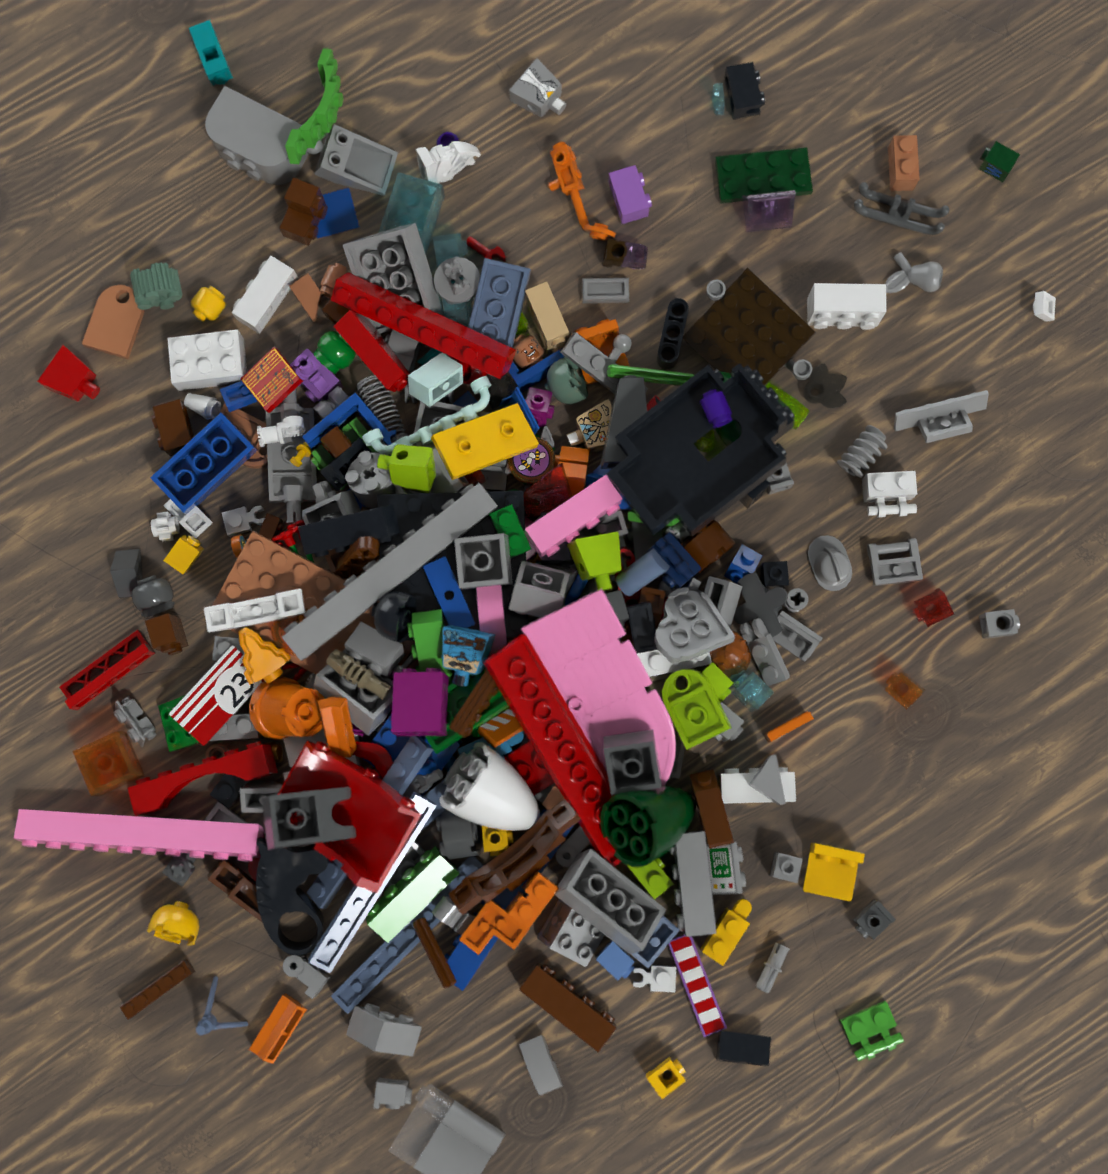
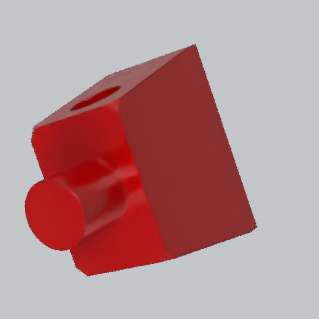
(69, 376)

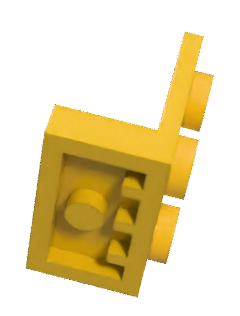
(831, 871)

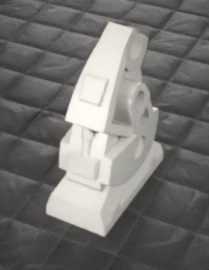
(444, 162)

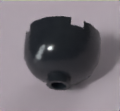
(393, 614)

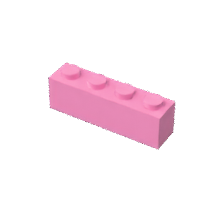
(573, 516)

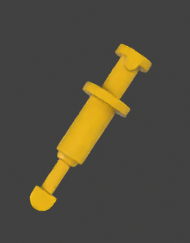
(303, 451)

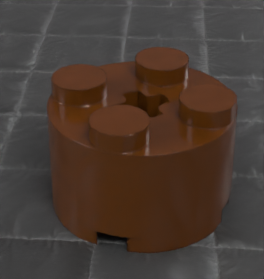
(708, 544)

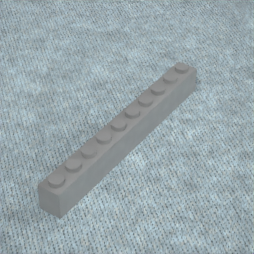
(389, 572)

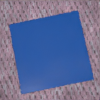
(340, 214)

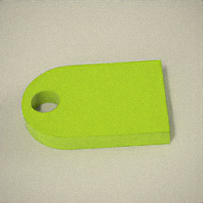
(695, 709)

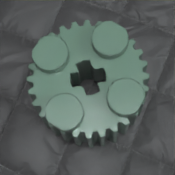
(156, 286)

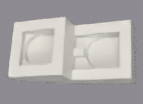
(194, 521)

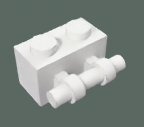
(890, 487)

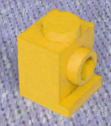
(666, 1086)

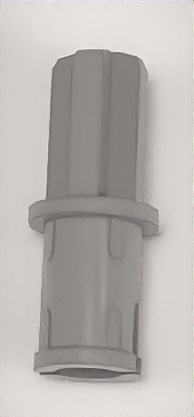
(772, 967)

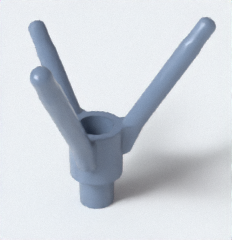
(209, 1021)

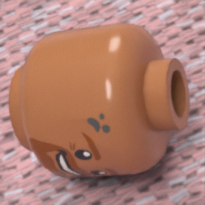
(527, 351)

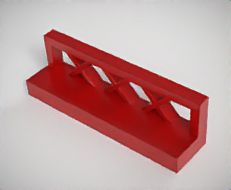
(110, 674)

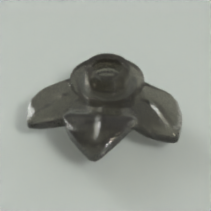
(827, 385)

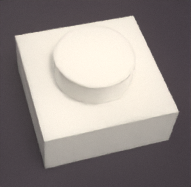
(1044, 306)

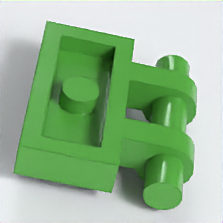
(867, 1024)

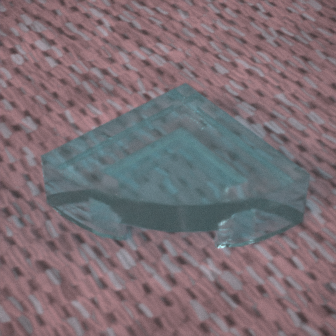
(718, 98)

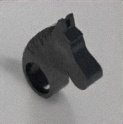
(278, 891)

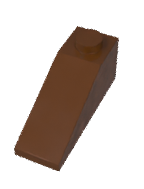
(711, 808)

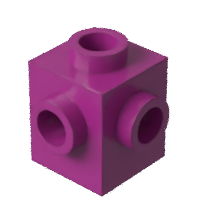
(541, 410)

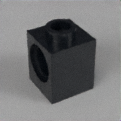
(774, 574)

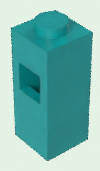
(211, 53)

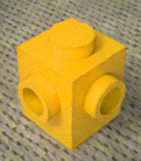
(496, 840)

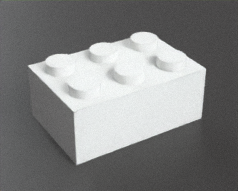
(846, 305)
(207, 359)

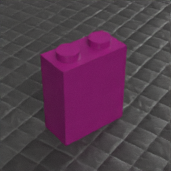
(420, 703)

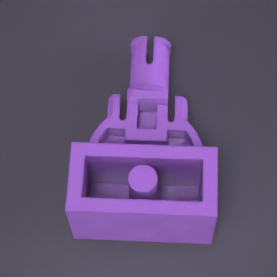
(315, 376)

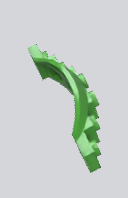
(324, 116)

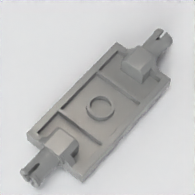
(285, 481)

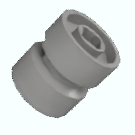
(335, 399)

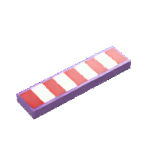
(697, 985)

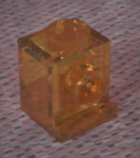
(905, 699)

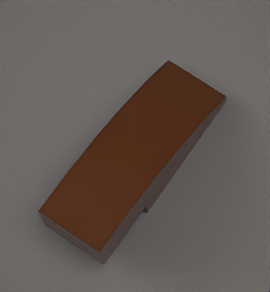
(236, 885)

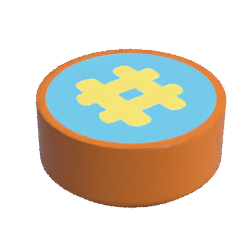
(237, 544)

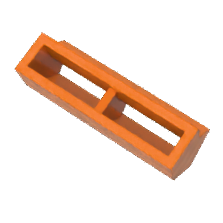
(337, 725)
(278, 1028)

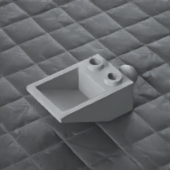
(360, 161)

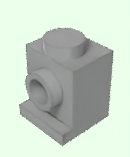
(781, 482)
(392, 1093)

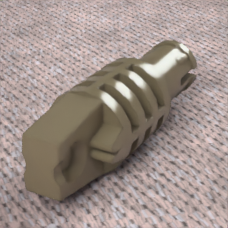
(358, 674)

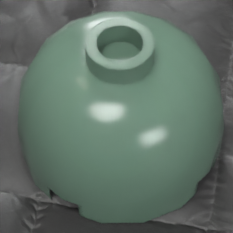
(565, 382)

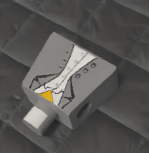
(538, 91)

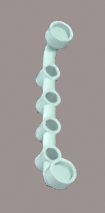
(425, 433)

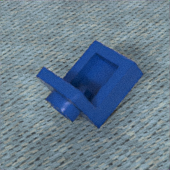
(743, 564)

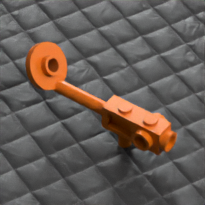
(570, 181)

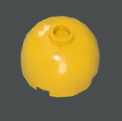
(175, 923)

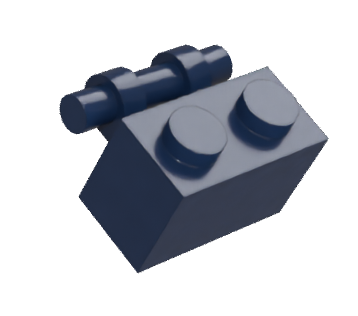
(681, 563)

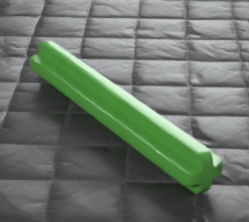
(649, 375)

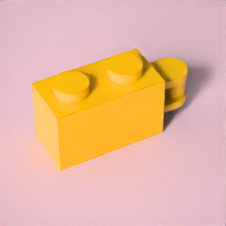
(729, 931)

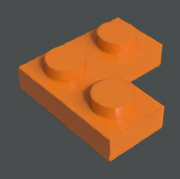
(489, 922)

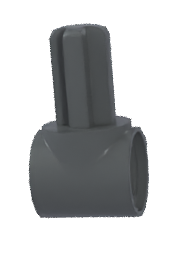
(180, 868)

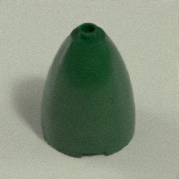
(656, 824)

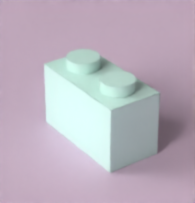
(435, 379)

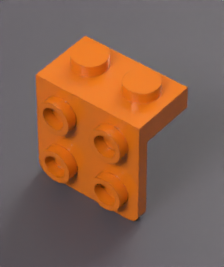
(602, 338)

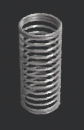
(373, 387)

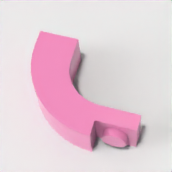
(492, 615)

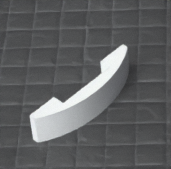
(254, 611)

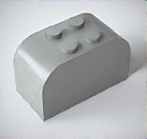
(252, 137)

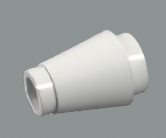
(203, 405)

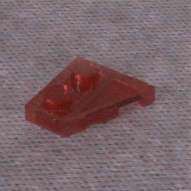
(547, 492)

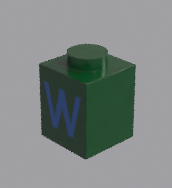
(998, 161)

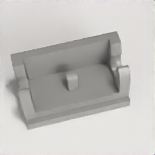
(796, 637)

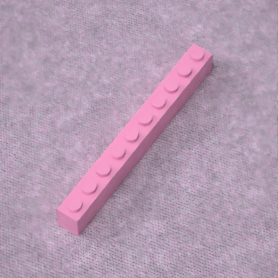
(138, 833)

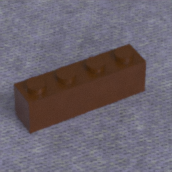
(568, 1007)

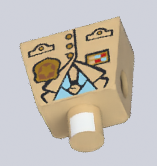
(592, 427)

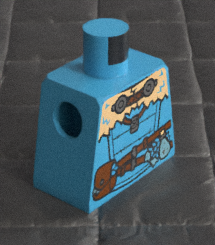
(465, 651)

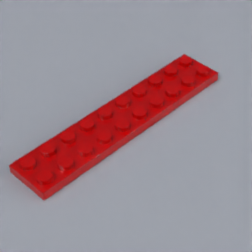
(554, 736)

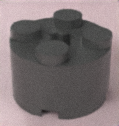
(458, 836)

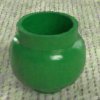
(334, 352)

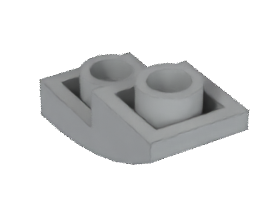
(540, 1065)

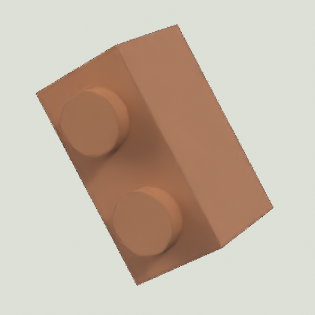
(903, 163)

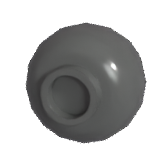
(152, 596)

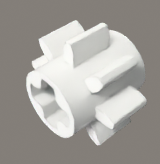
(165, 526)

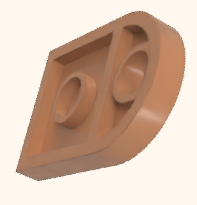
(114, 324)
(248, 426)

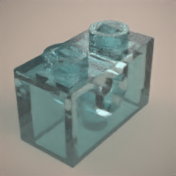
(751, 691)

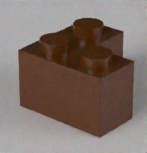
(304, 211)

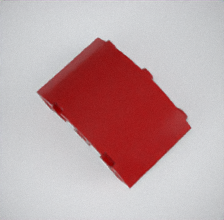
(375, 810)

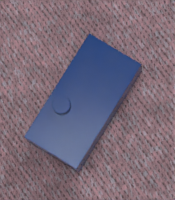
(204, 463)

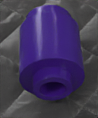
(716, 408)

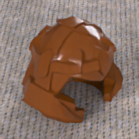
(732, 657)

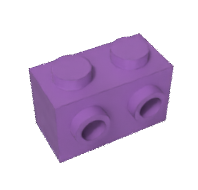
(629, 194)

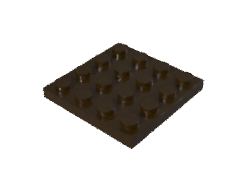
(750, 329)

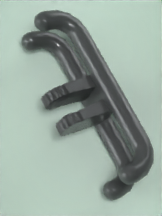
(900, 211)

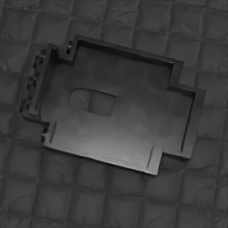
(669, 475)

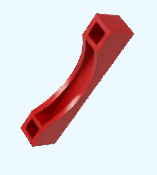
(158, 793)

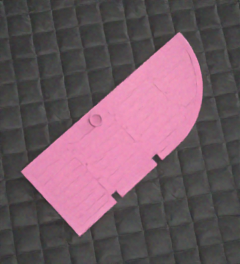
(601, 676)

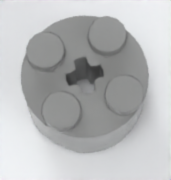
(368, 480)

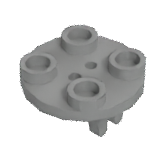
(452, 270)

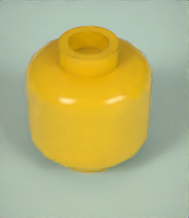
(208, 303)

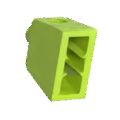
(410, 467)
(597, 558)

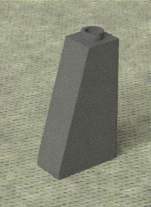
(627, 407)

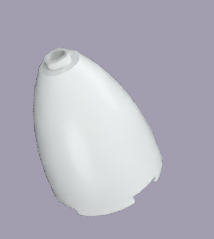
(489, 791)

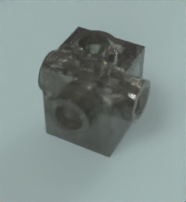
(500, 389)

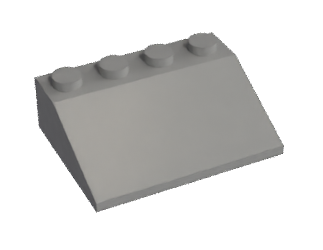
(397, 264)

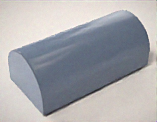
(641, 572)
(657, 943)

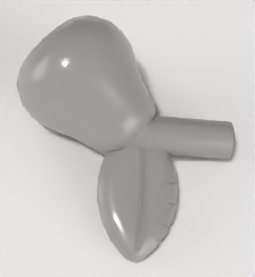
(925, 276)

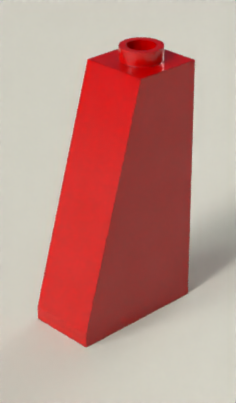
(373, 350)

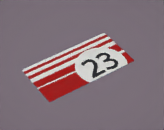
(215, 697)

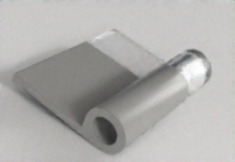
(445, 1136)

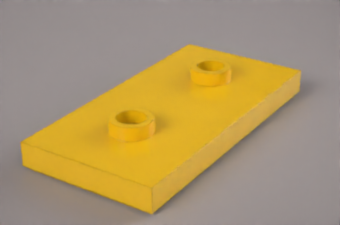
(484, 441)

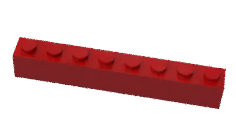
(423, 325)

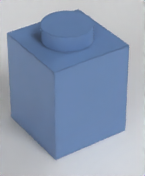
(616, 960)

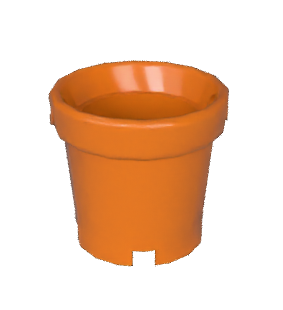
(285, 709)

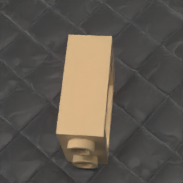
(547, 317)

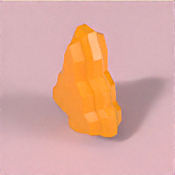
(261, 657)

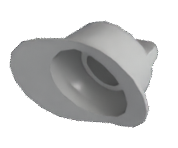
(830, 563)

